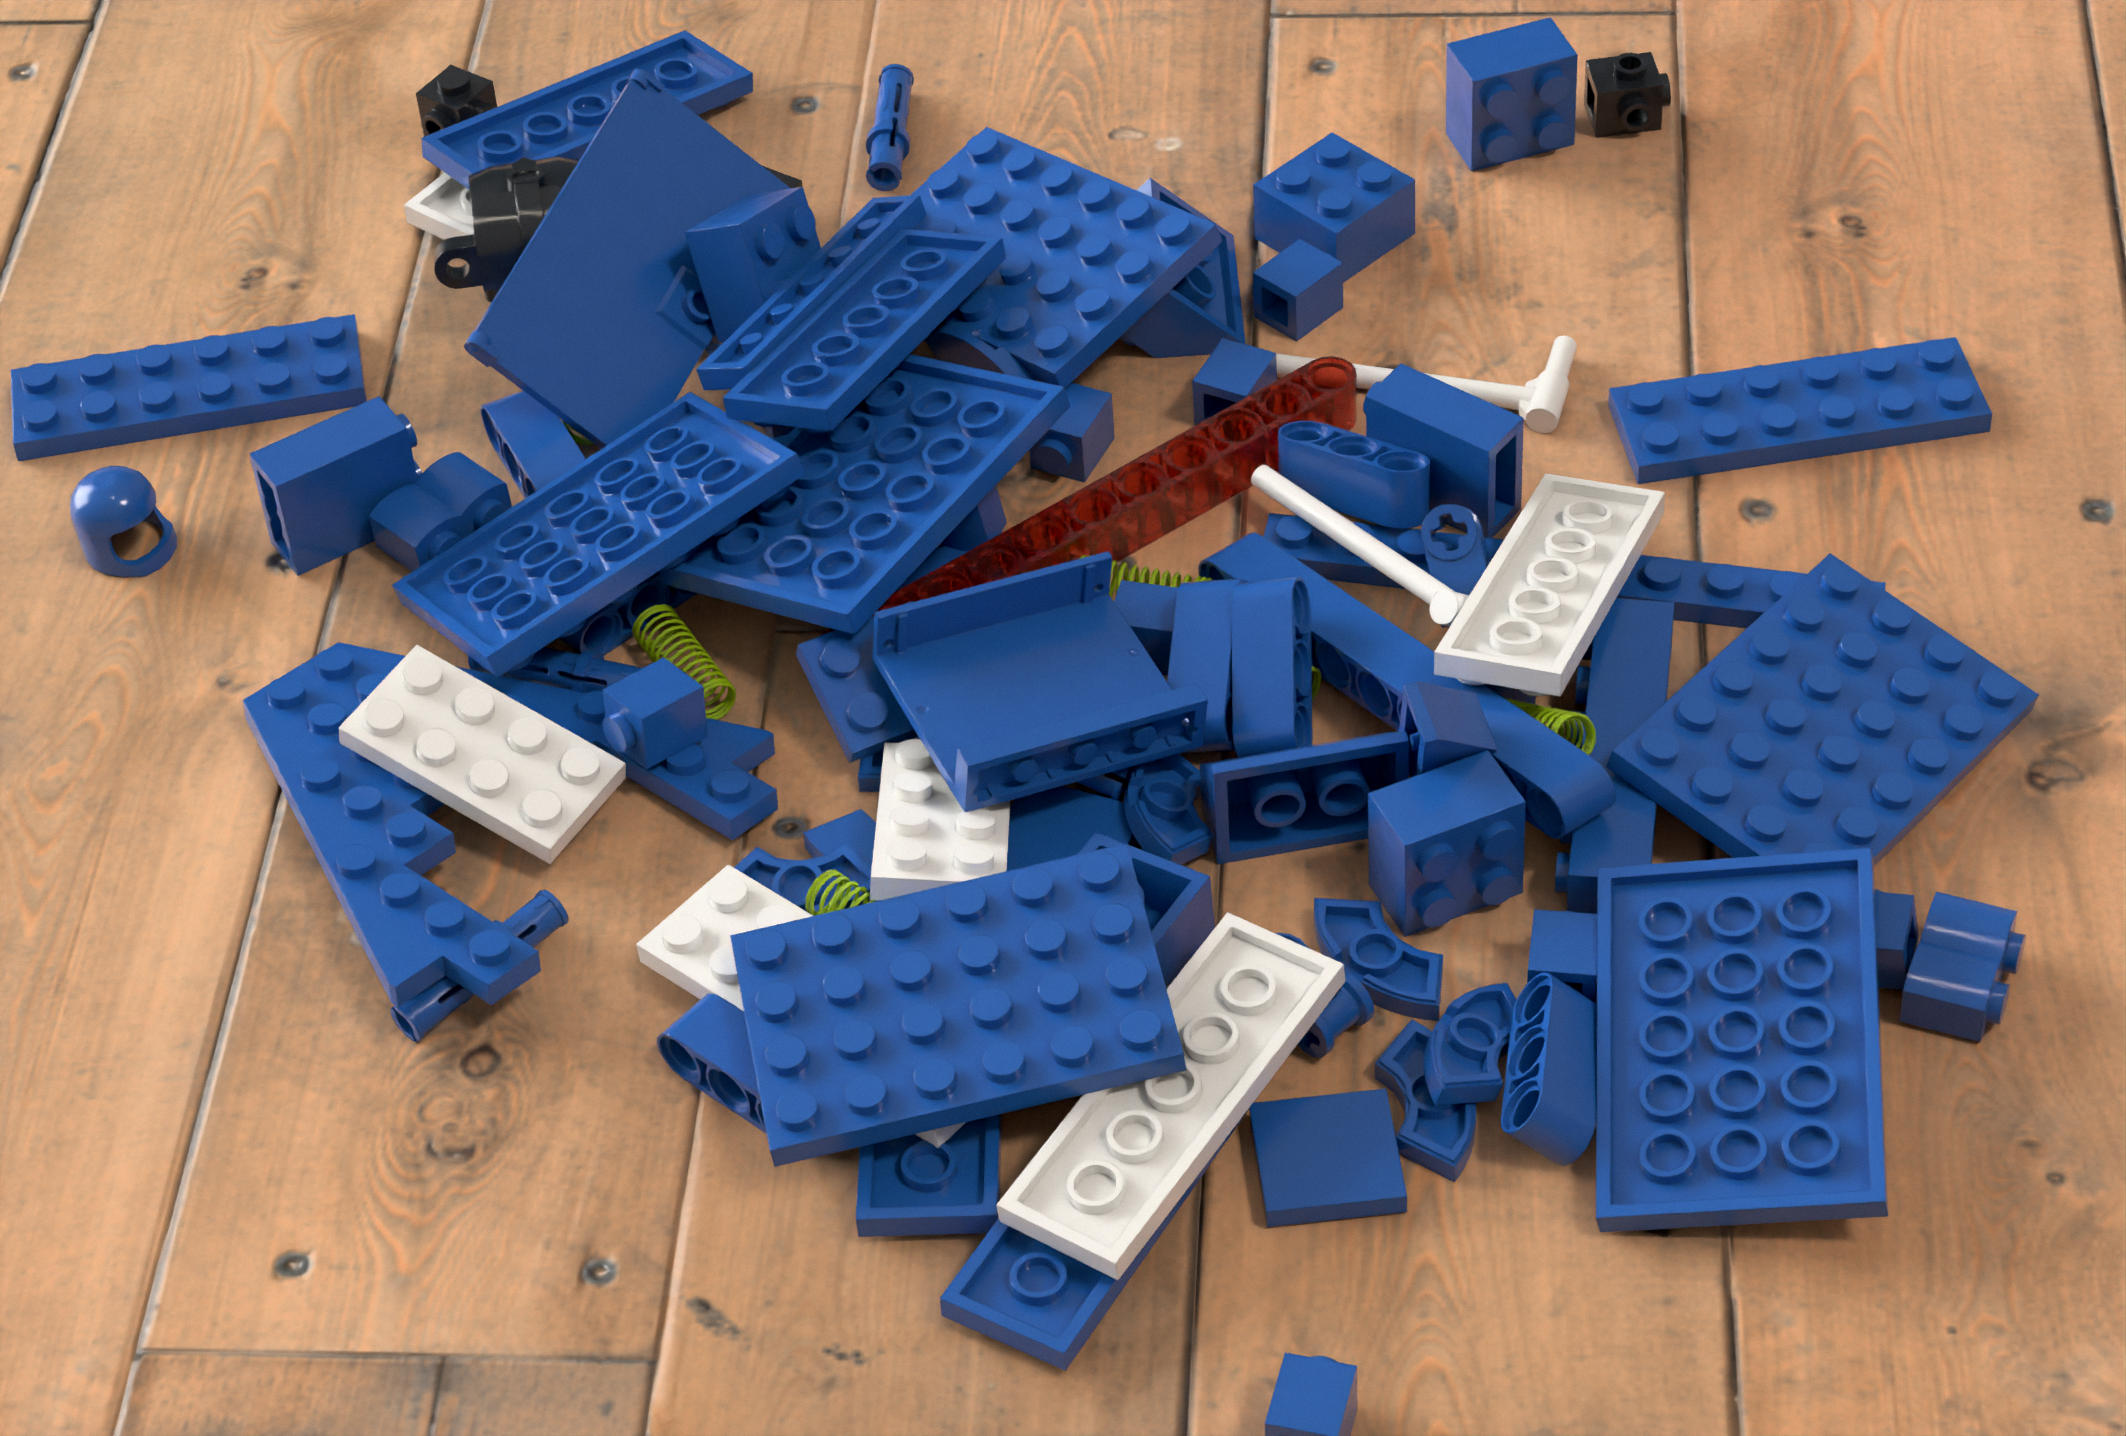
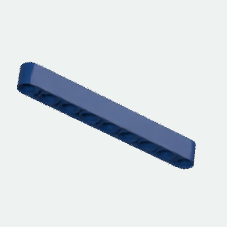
(1375, 658)

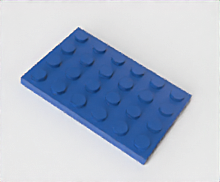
(1076, 247)
(875, 493)
(597, 533)
(1823, 724)
(954, 1004)
(1739, 1042)

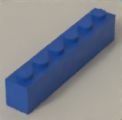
(1620, 692)

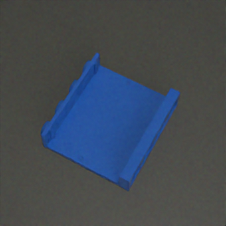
(1031, 684)

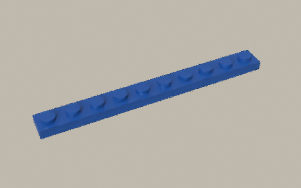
(1700, 590)

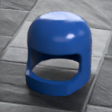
(109, 504)

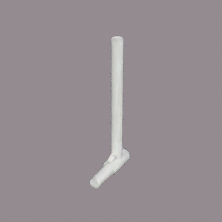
(1537, 402)
(1442, 600)

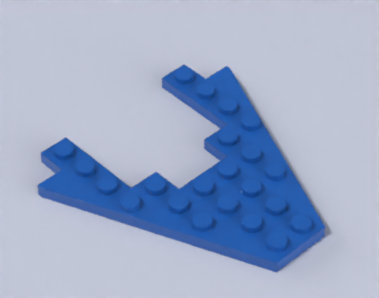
(376, 829)

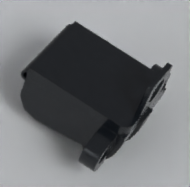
(506, 212)

